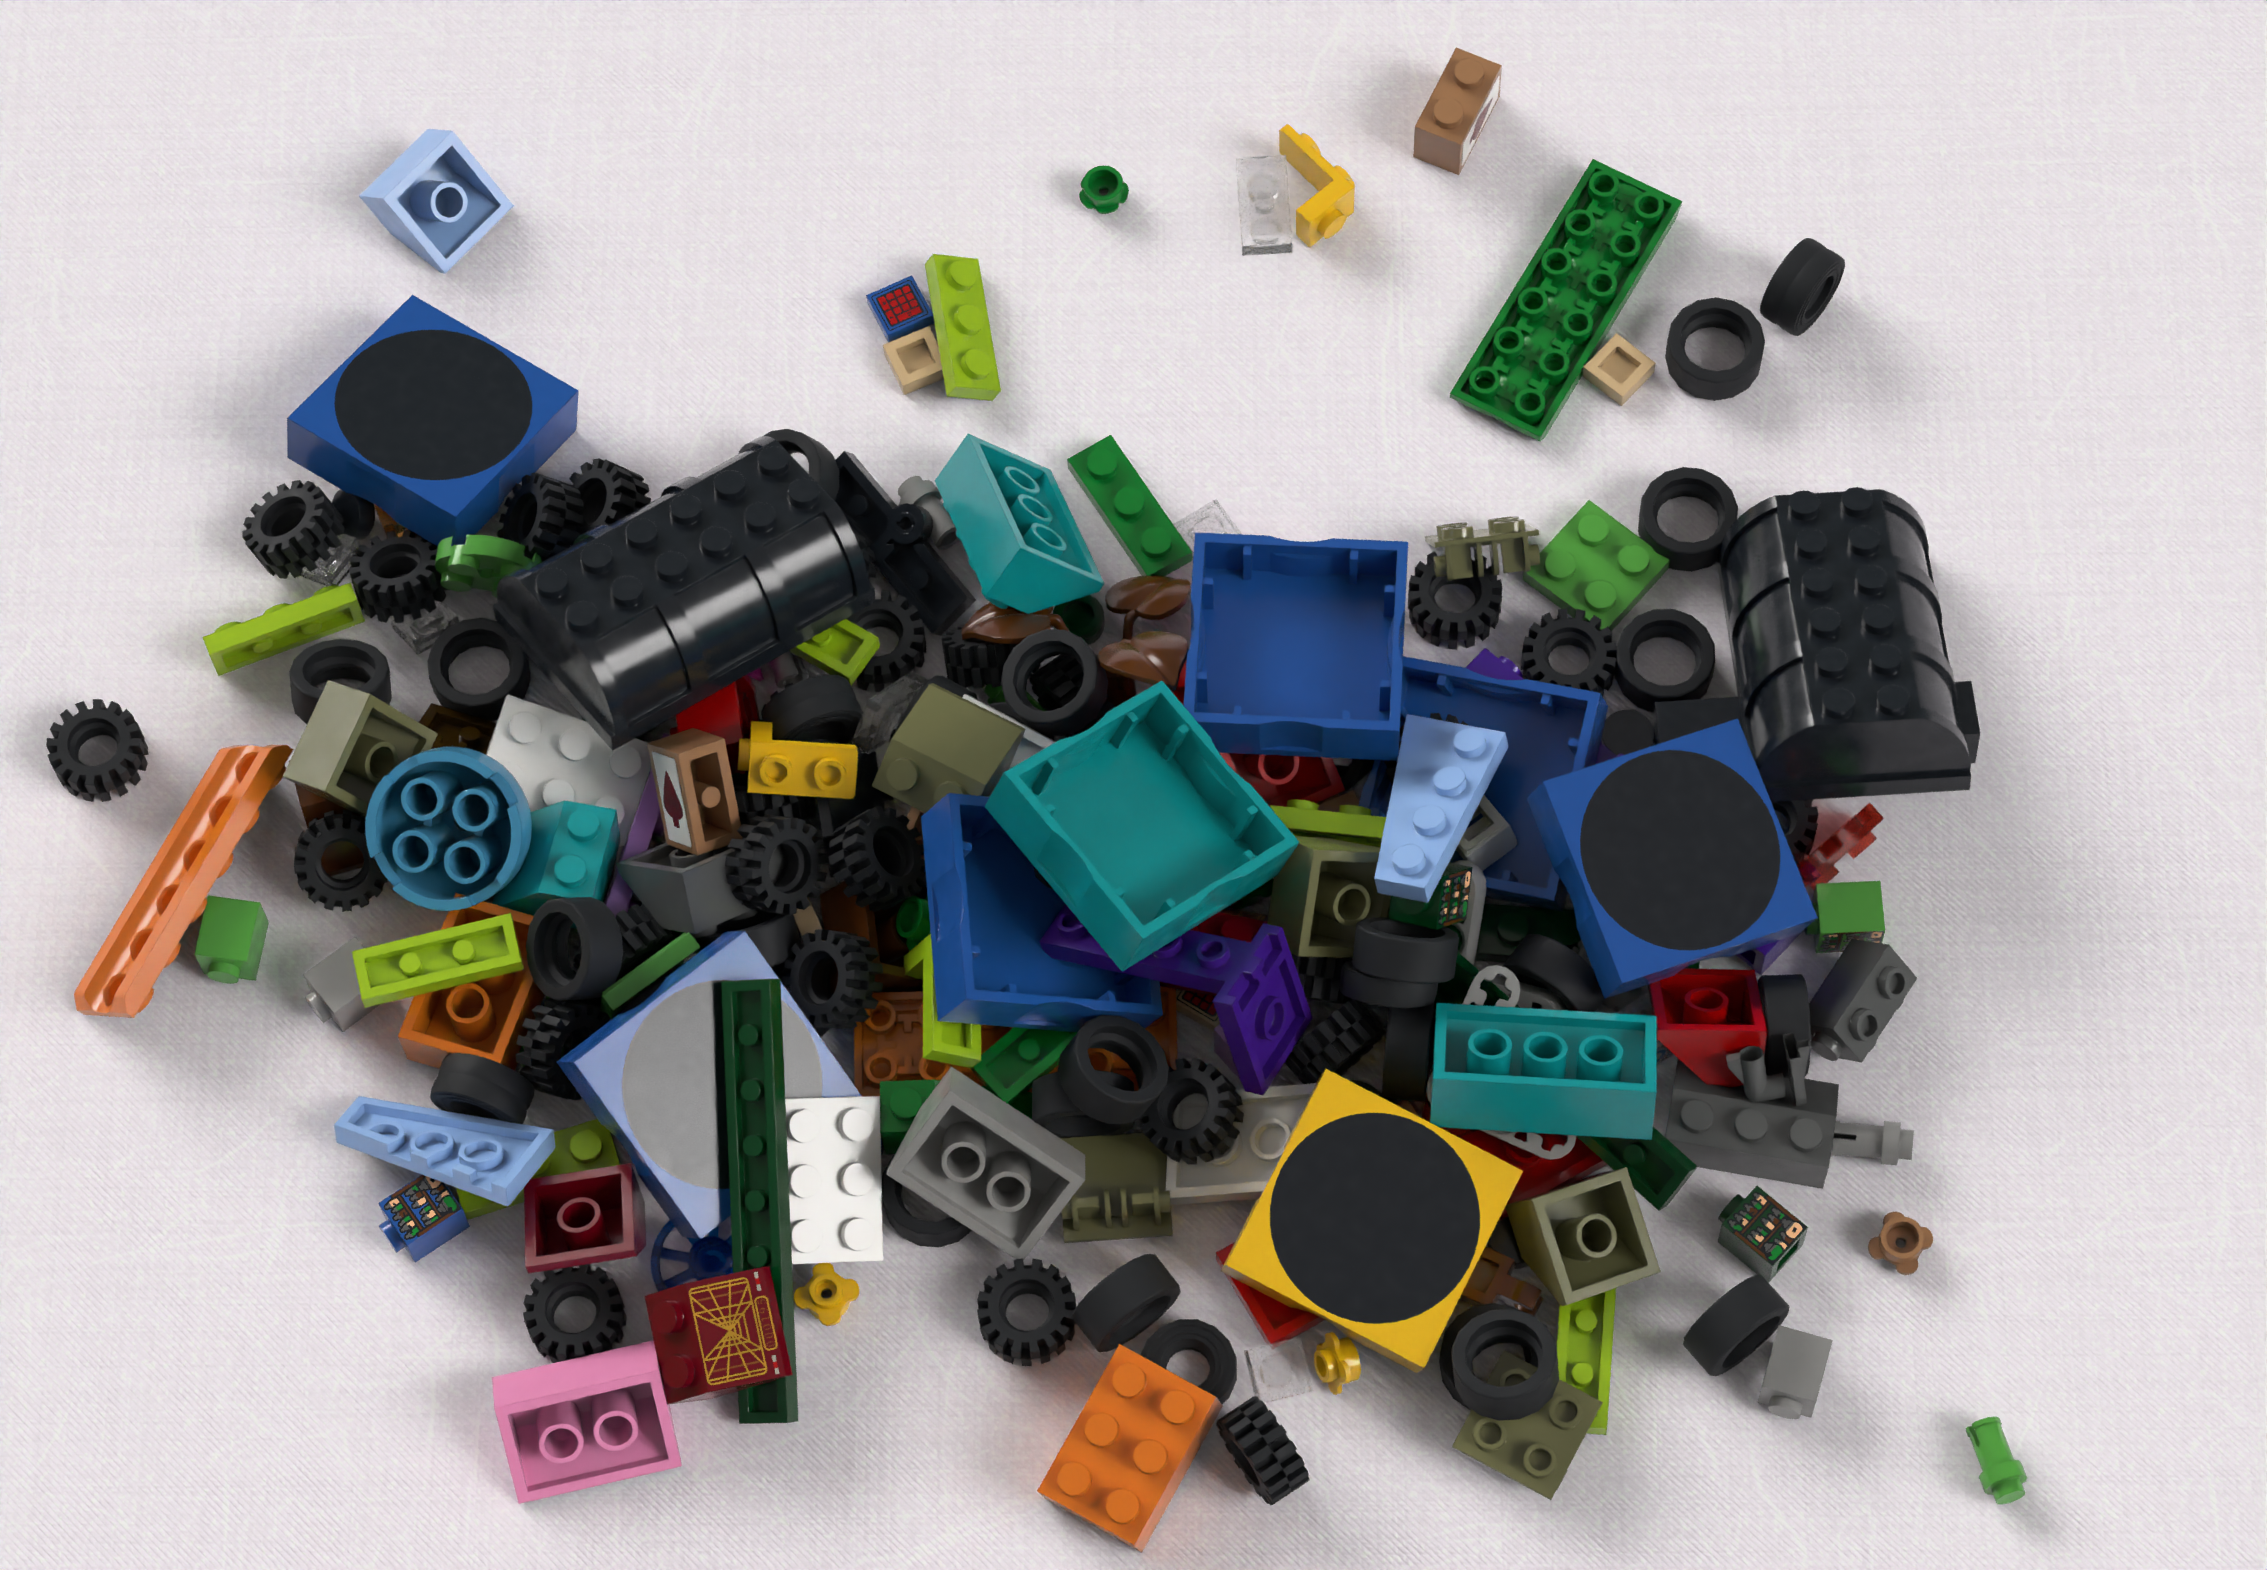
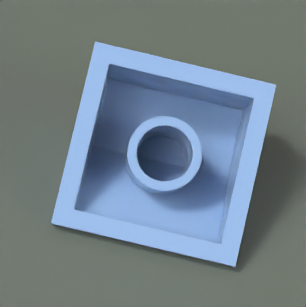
(437, 199)

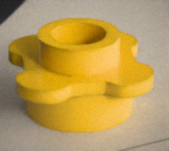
(826, 1309)
(1337, 1362)

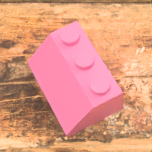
(585, 1422)

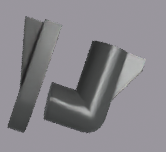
(1758, 1086)

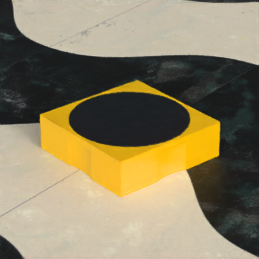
(1372, 1221)

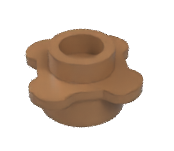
(1900, 1227)

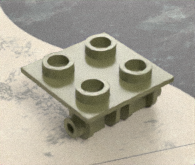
(1459, 537)
(1121, 1191)
(1537, 1446)

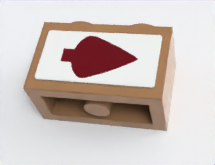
(1457, 111)
(695, 791)

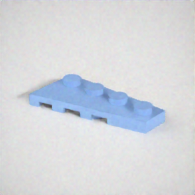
(1433, 797)
(451, 1147)

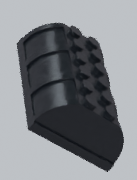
(688, 591)
(1840, 648)

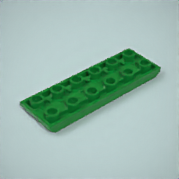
(1566, 300)

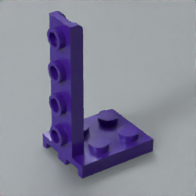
(1254, 982)

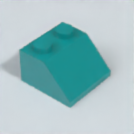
(567, 857)

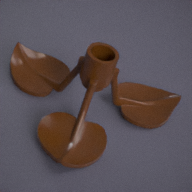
(1144, 658)

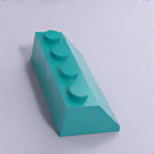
(1015, 528)
(1544, 1071)

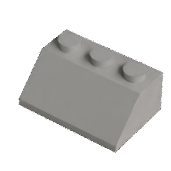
(987, 1165)

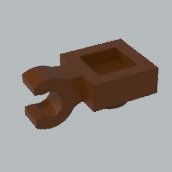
(1493, 1281)

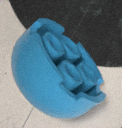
(448, 828)

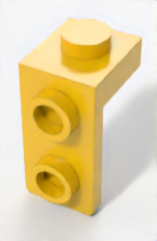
(1328, 209)
(797, 766)

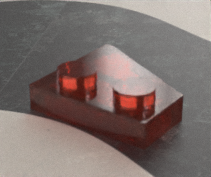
(1850, 838)

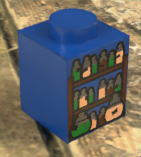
(421, 1217)

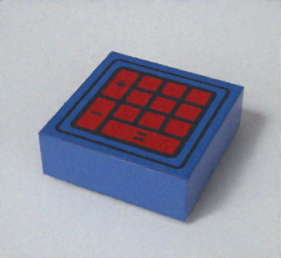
(900, 309)

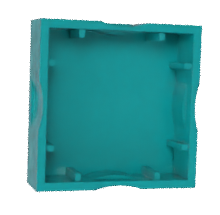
(1141, 825)

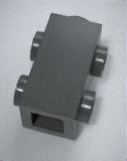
(1858, 1000)

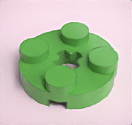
(480, 562)

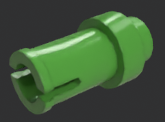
(2001, 1473)

